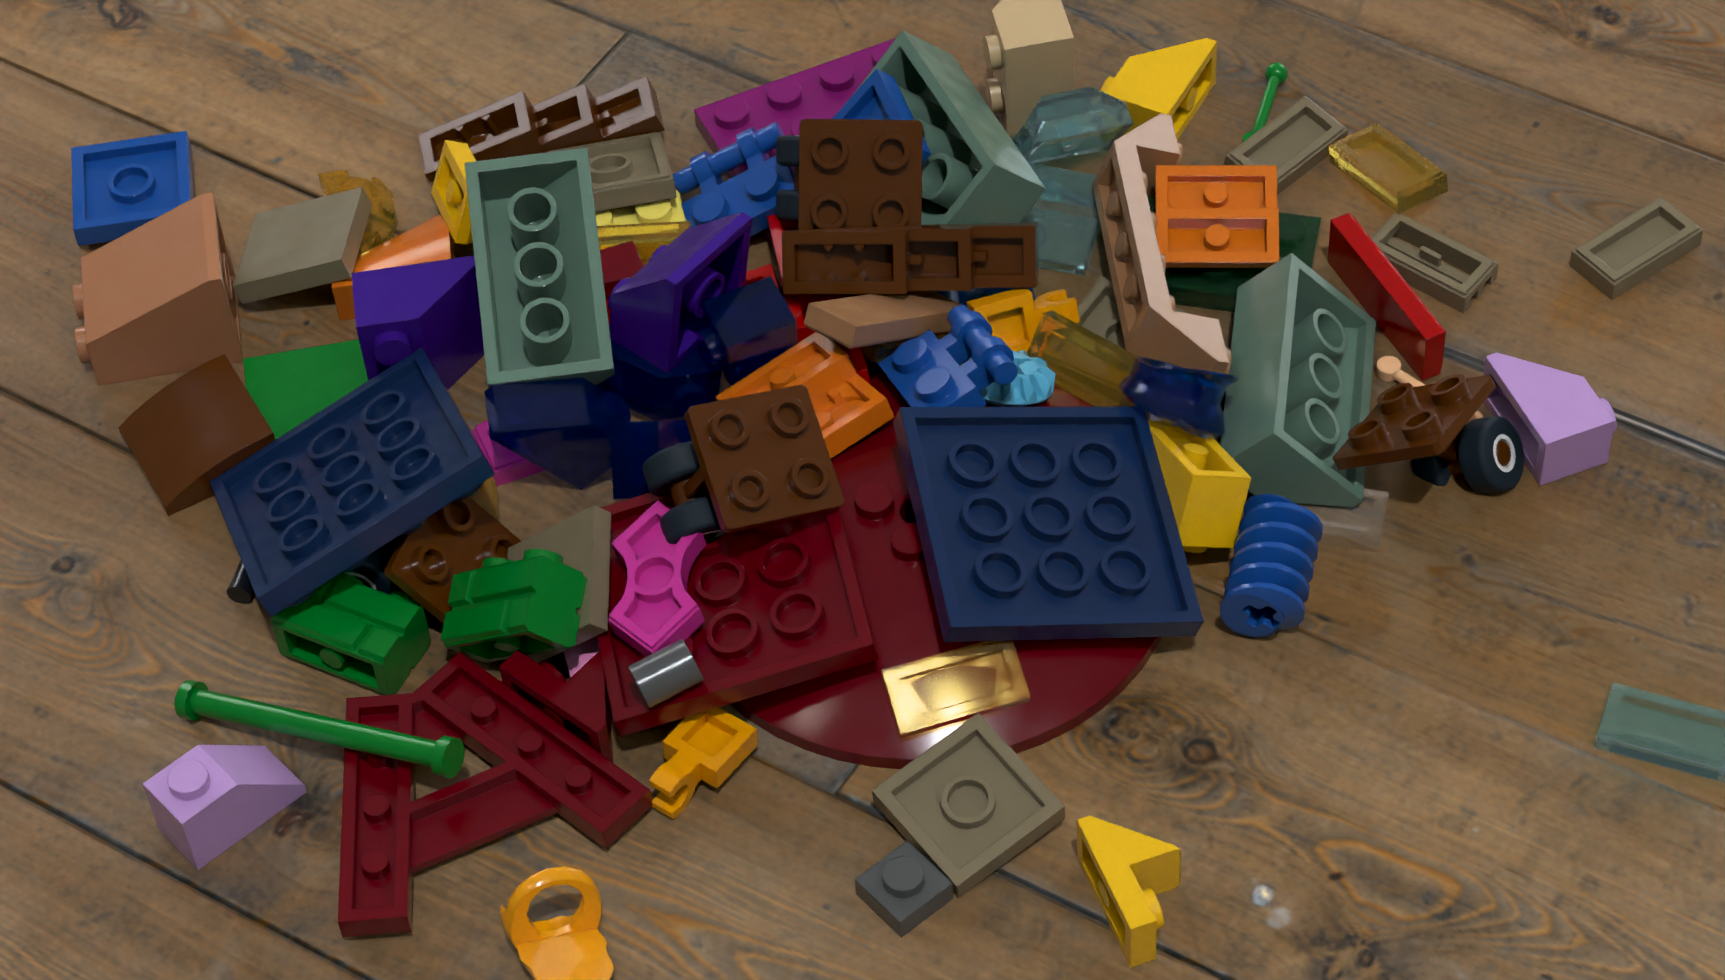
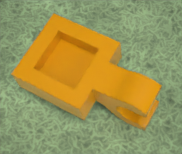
(1016, 315)
(698, 749)

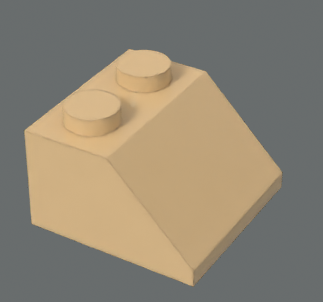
(1028, 57)

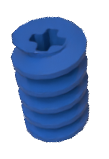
(1271, 567)

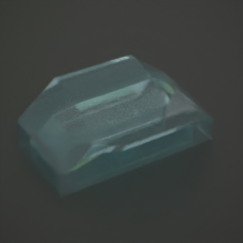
(1072, 125)

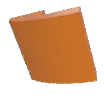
(1217, 215)
(841, 398)

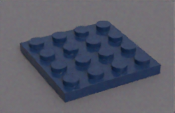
(349, 481)
(1045, 523)

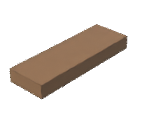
(880, 317)

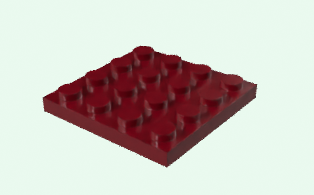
(774, 608)

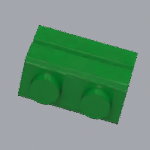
(514, 607)
(355, 633)

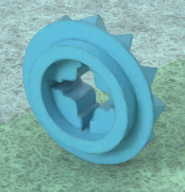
(1032, 384)

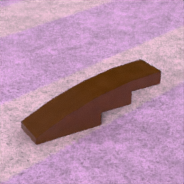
(563, 121)
(910, 258)

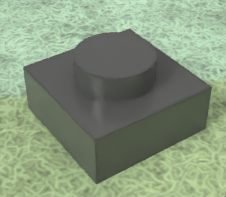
(904, 888)

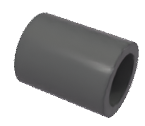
(665, 673)

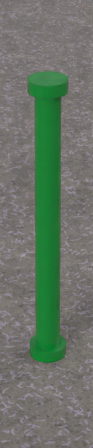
(442, 755)

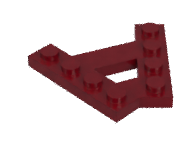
(535, 775)

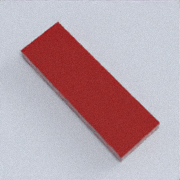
(1386, 296)

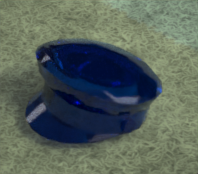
(1179, 395)

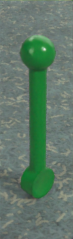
(1275, 74)

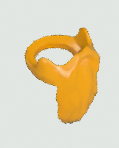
(565, 944)

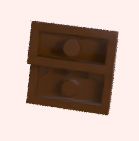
(195, 433)

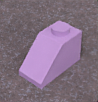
(1555, 414)
(219, 797)

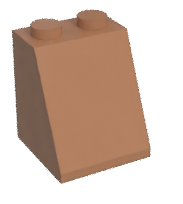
(159, 297)

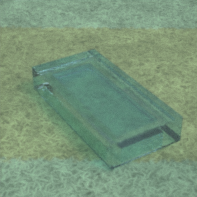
(1664, 732)

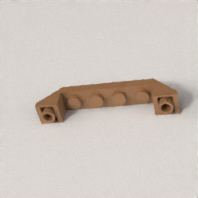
(1133, 255)

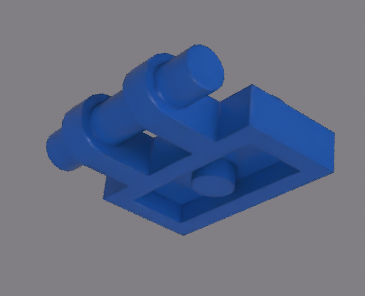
(747, 192)
(929, 372)

